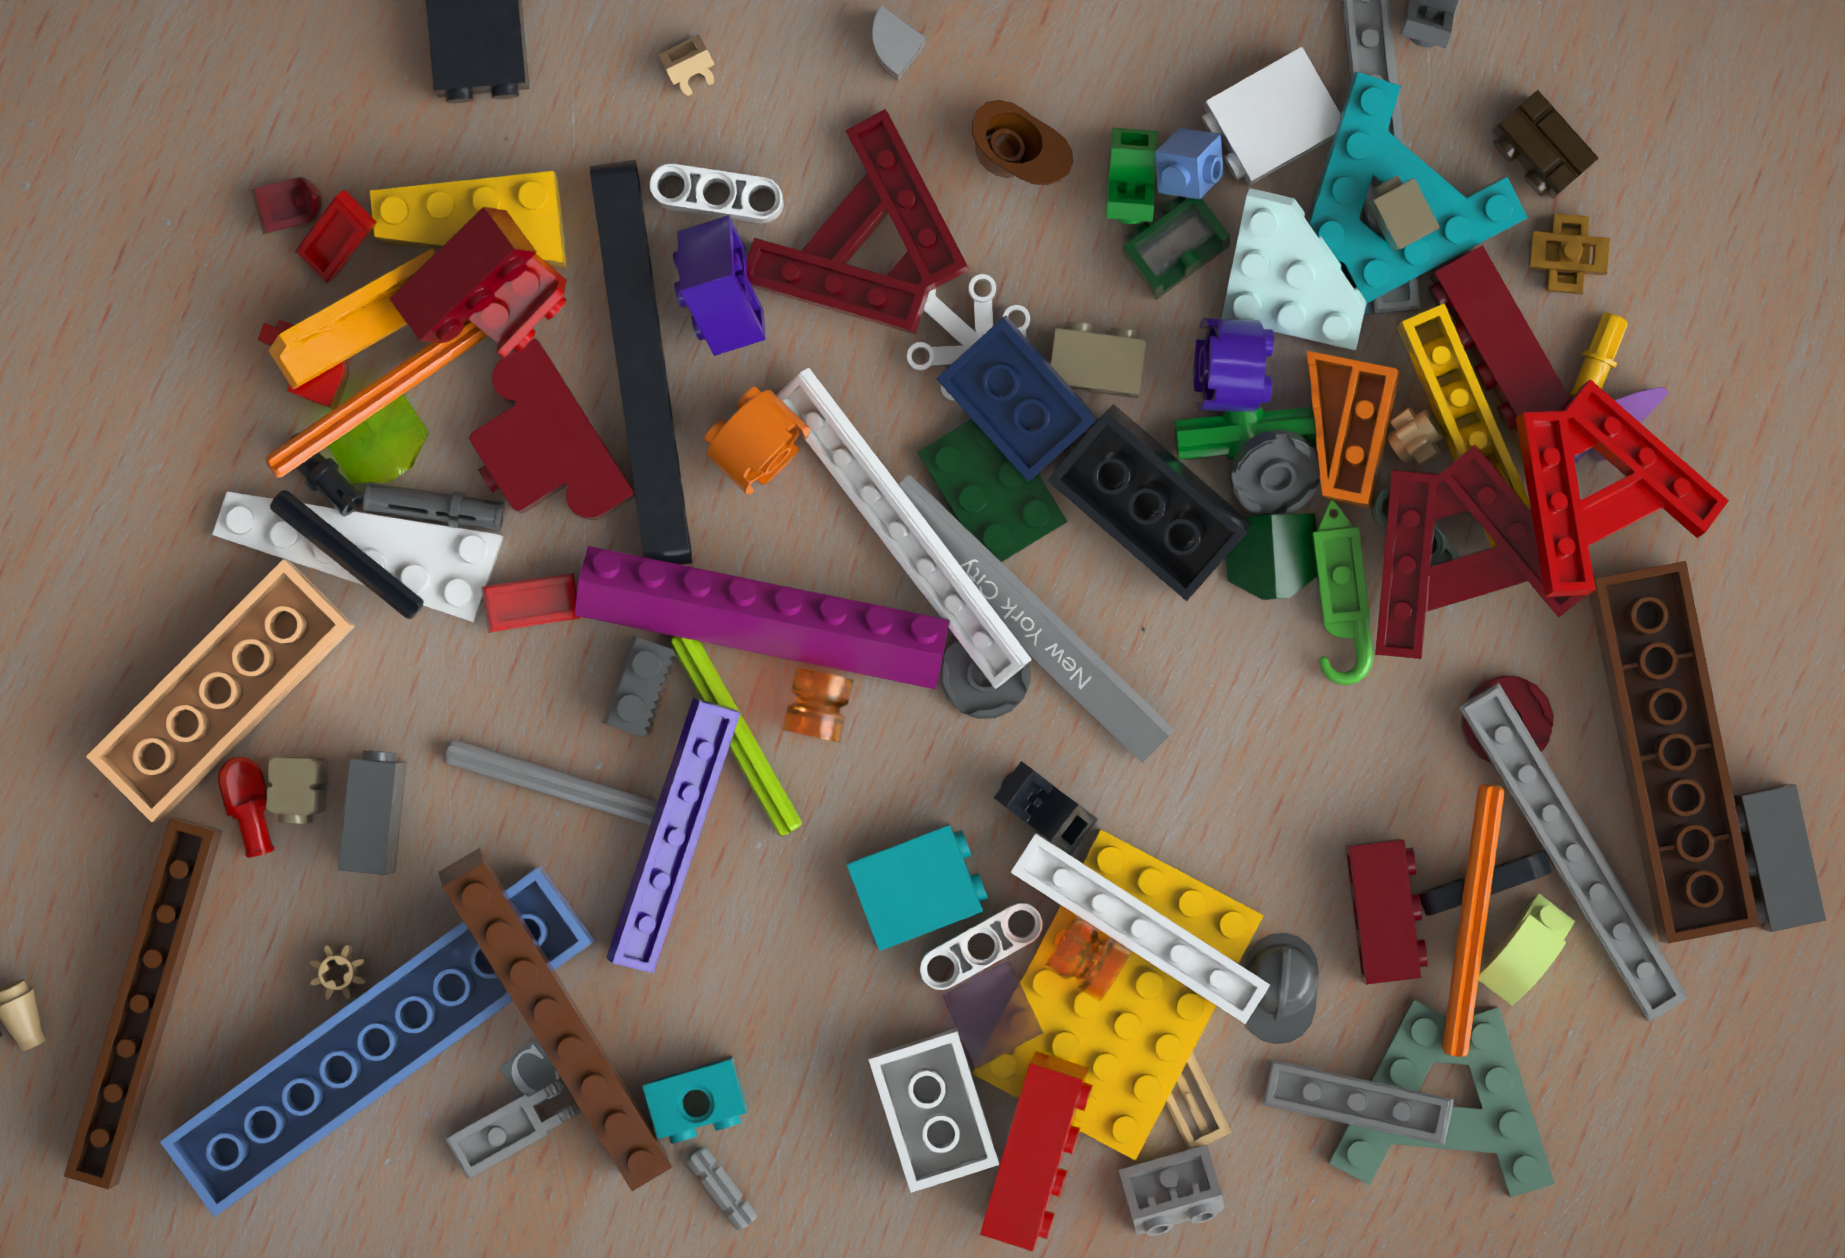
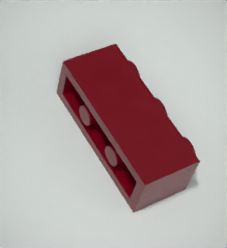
(463, 276)
(1385, 911)

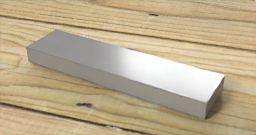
(1358, 1102)

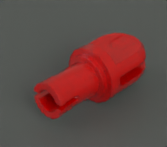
(245, 799)

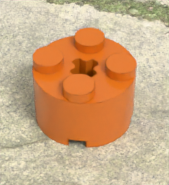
(755, 439)

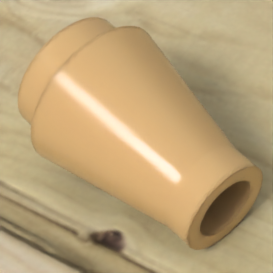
(21, 1014)

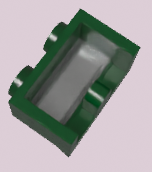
(1175, 244)

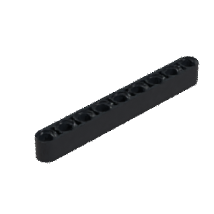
(640, 362)

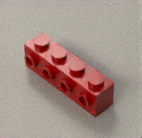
(1035, 1150)

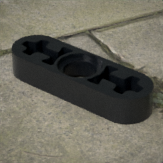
(1504, 877)

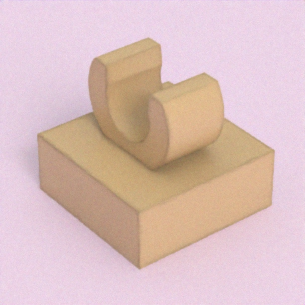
(687, 60)

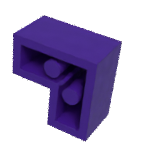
(717, 286)

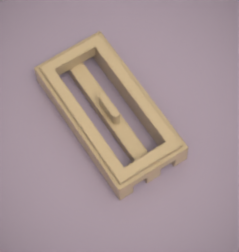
(1207, 1136)

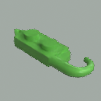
(1343, 592)

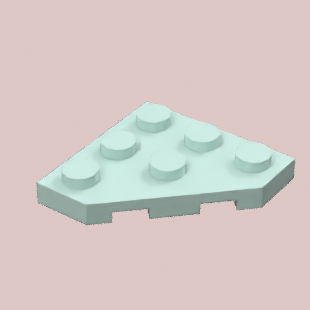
(1290, 276)

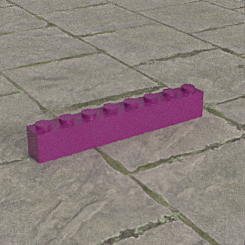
(761, 617)

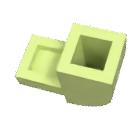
(1526, 950)

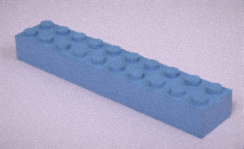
(361, 1052)

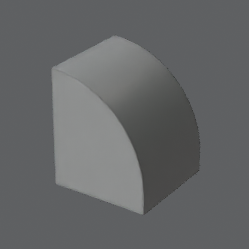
(895, 43)

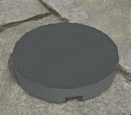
(1275, 473)
(971, 690)

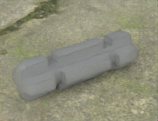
(721, 1188)

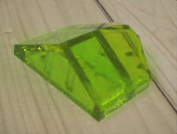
(382, 444)

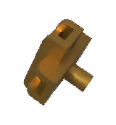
(1572, 256)

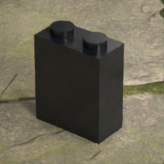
(477, 48)

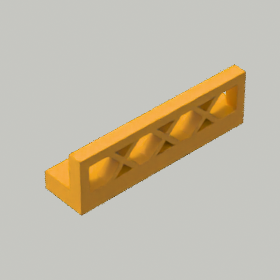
(343, 327)

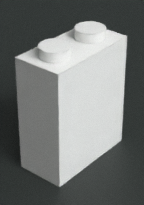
(1272, 117)

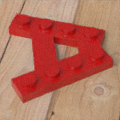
(1569, 525)

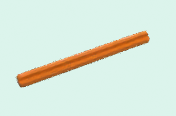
(371, 400)
(1473, 920)

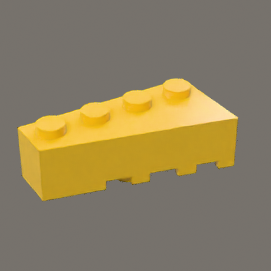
(435, 212)

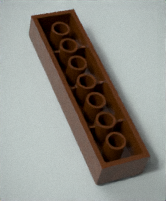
(1673, 753)

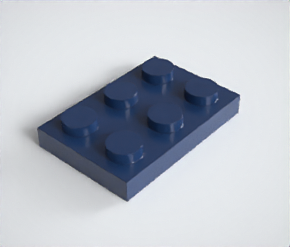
(1017, 398)

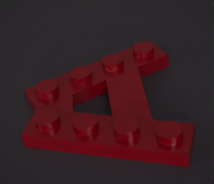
(820, 269)
(1415, 586)

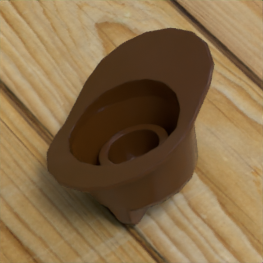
(1019, 145)

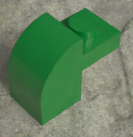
(1131, 175)

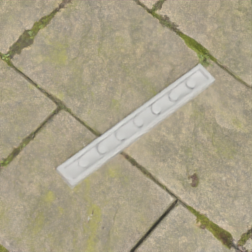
(904, 530)

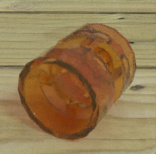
(818, 704)
(1087, 958)

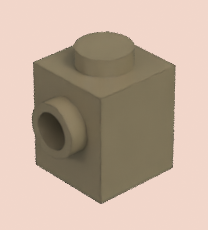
(1401, 212)

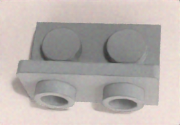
(1172, 1191)

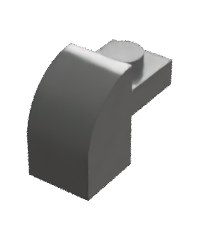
(1428, 22)

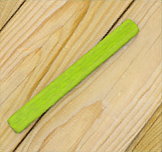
(743, 744)

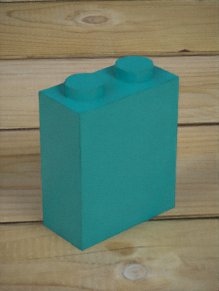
(917, 886)

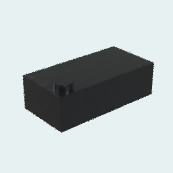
(1150, 502)

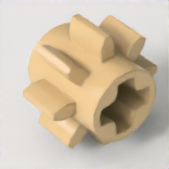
(1415, 436)
(336, 984)

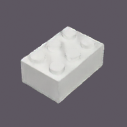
(933, 1110)

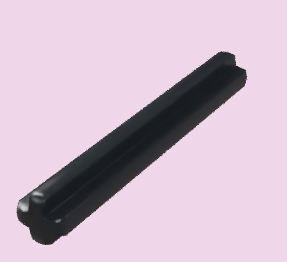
(346, 554)

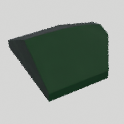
(1274, 556)

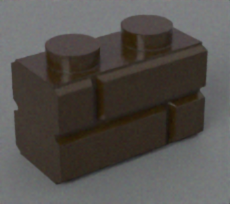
(1543, 145)

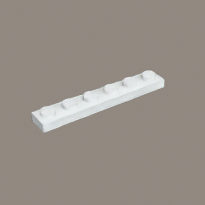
(1140, 928)

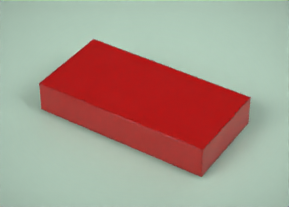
(335, 236)
(530, 602)

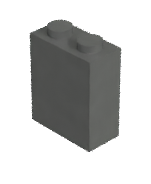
(372, 814)

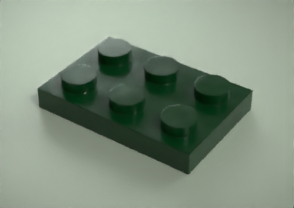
(990, 492)

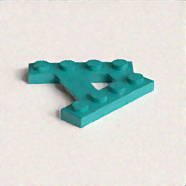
(1368, 150)

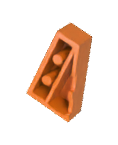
(1351, 423)

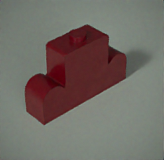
(546, 442)

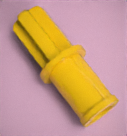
(1601, 351)

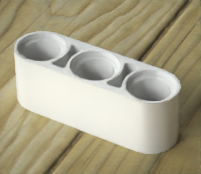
(698, 180)
(957, 946)

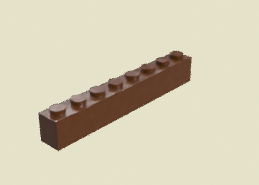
(143, 1003)
(554, 1019)

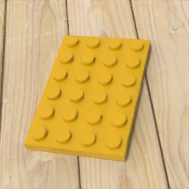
(1147, 1019)

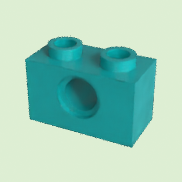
(716, 1079)

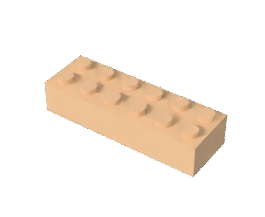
(220, 691)

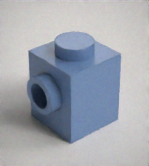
(1189, 163)

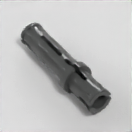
(453, 509)

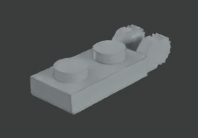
(507, 1130)

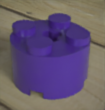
(1232, 365)

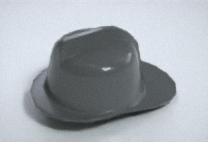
(1293, 979)

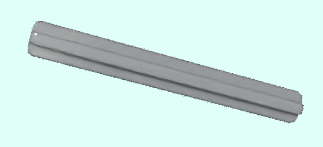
(550, 782)

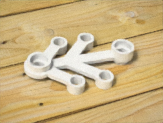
(959, 329)

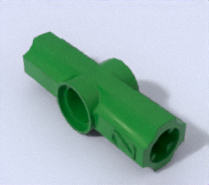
(1228, 433)

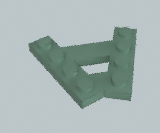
(1499, 1126)

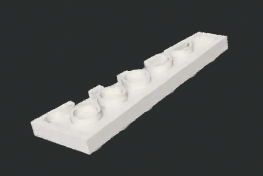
(432, 560)

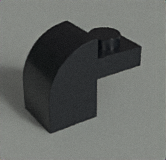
(1045, 808)

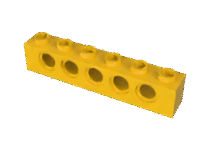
(1455, 392)

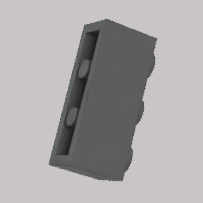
(1779, 858)

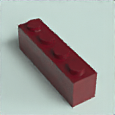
(1498, 337)

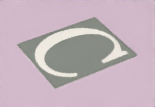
(530, 1070)

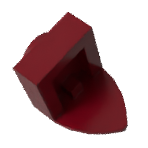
(287, 204)

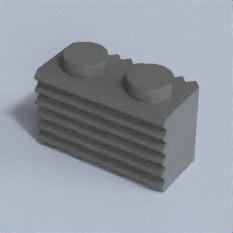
(639, 686)

